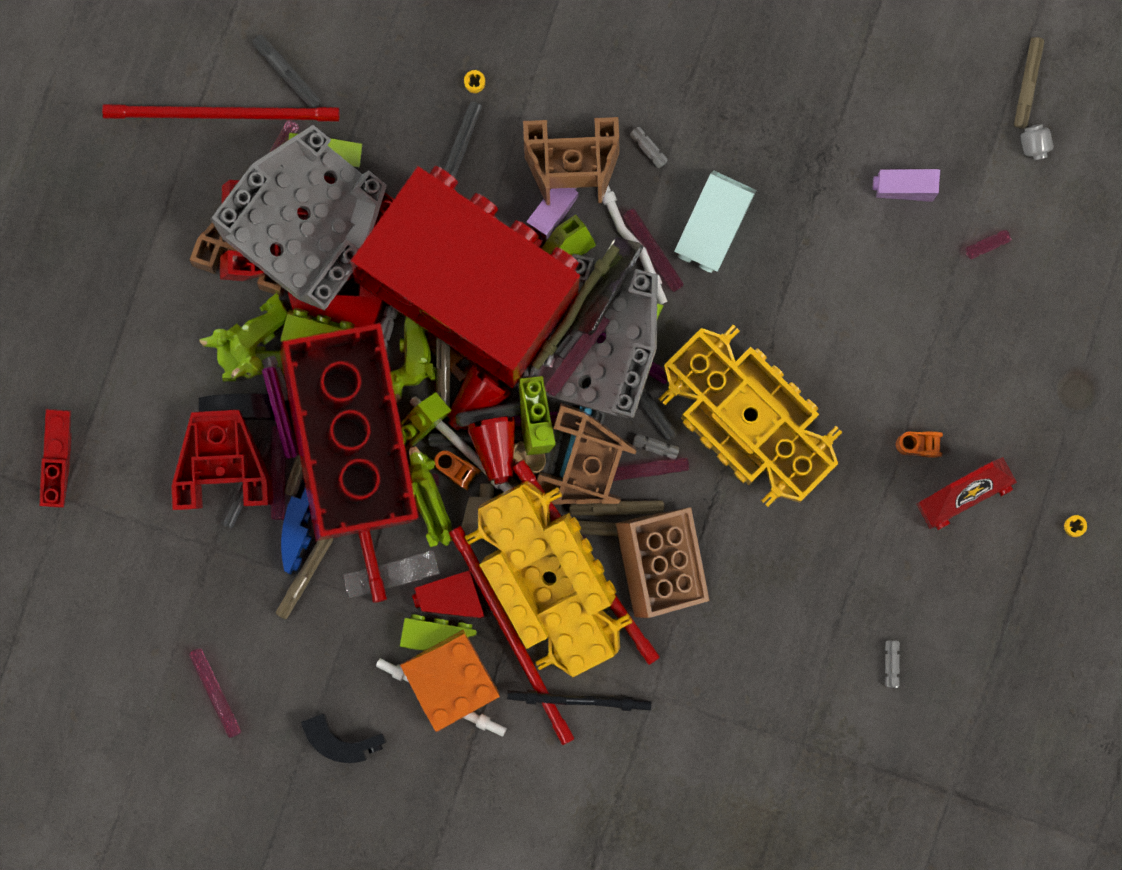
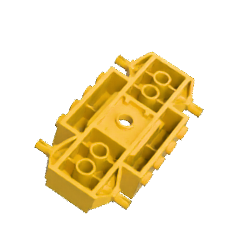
(775, 440)
(562, 611)

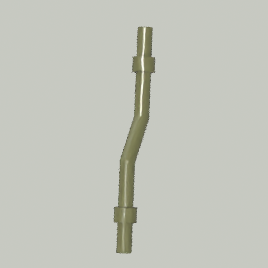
(550, 346)

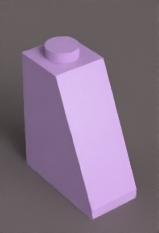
(907, 184)
(548, 217)

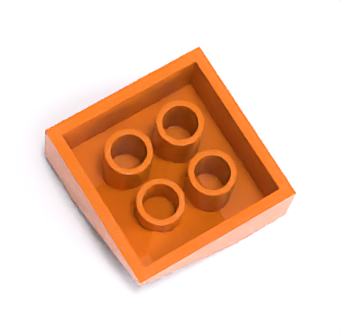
(450, 680)

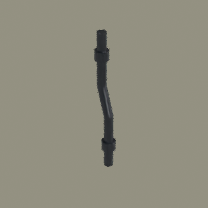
(624, 703)

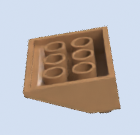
(662, 562)

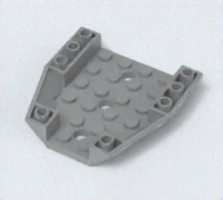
(314, 250)
(623, 360)

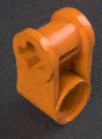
(925, 444)
(457, 470)

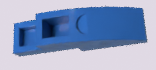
(293, 534)

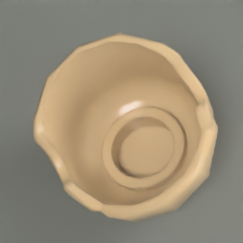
(535, 462)

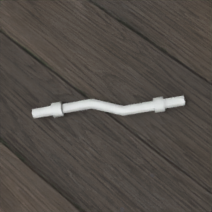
(609, 200)
(462, 446)
(481, 721)

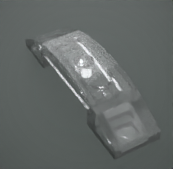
(393, 573)

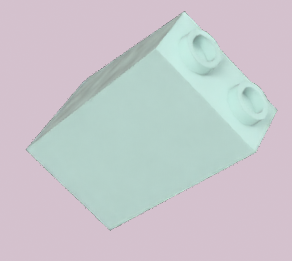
(714, 221)

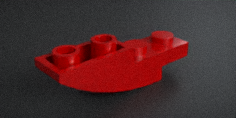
(56, 458)

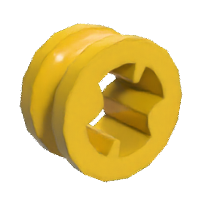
(475, 73)
(1077, 533)

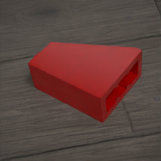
(450, 596)

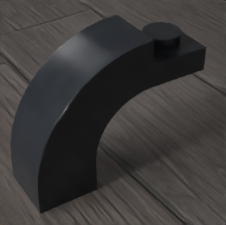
(251, 405)
(326, 743)

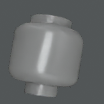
(1037, 141)

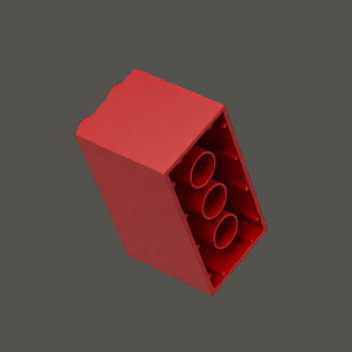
(467, 274)
(348, 432)

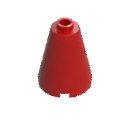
(477, 392)
(495, 447)

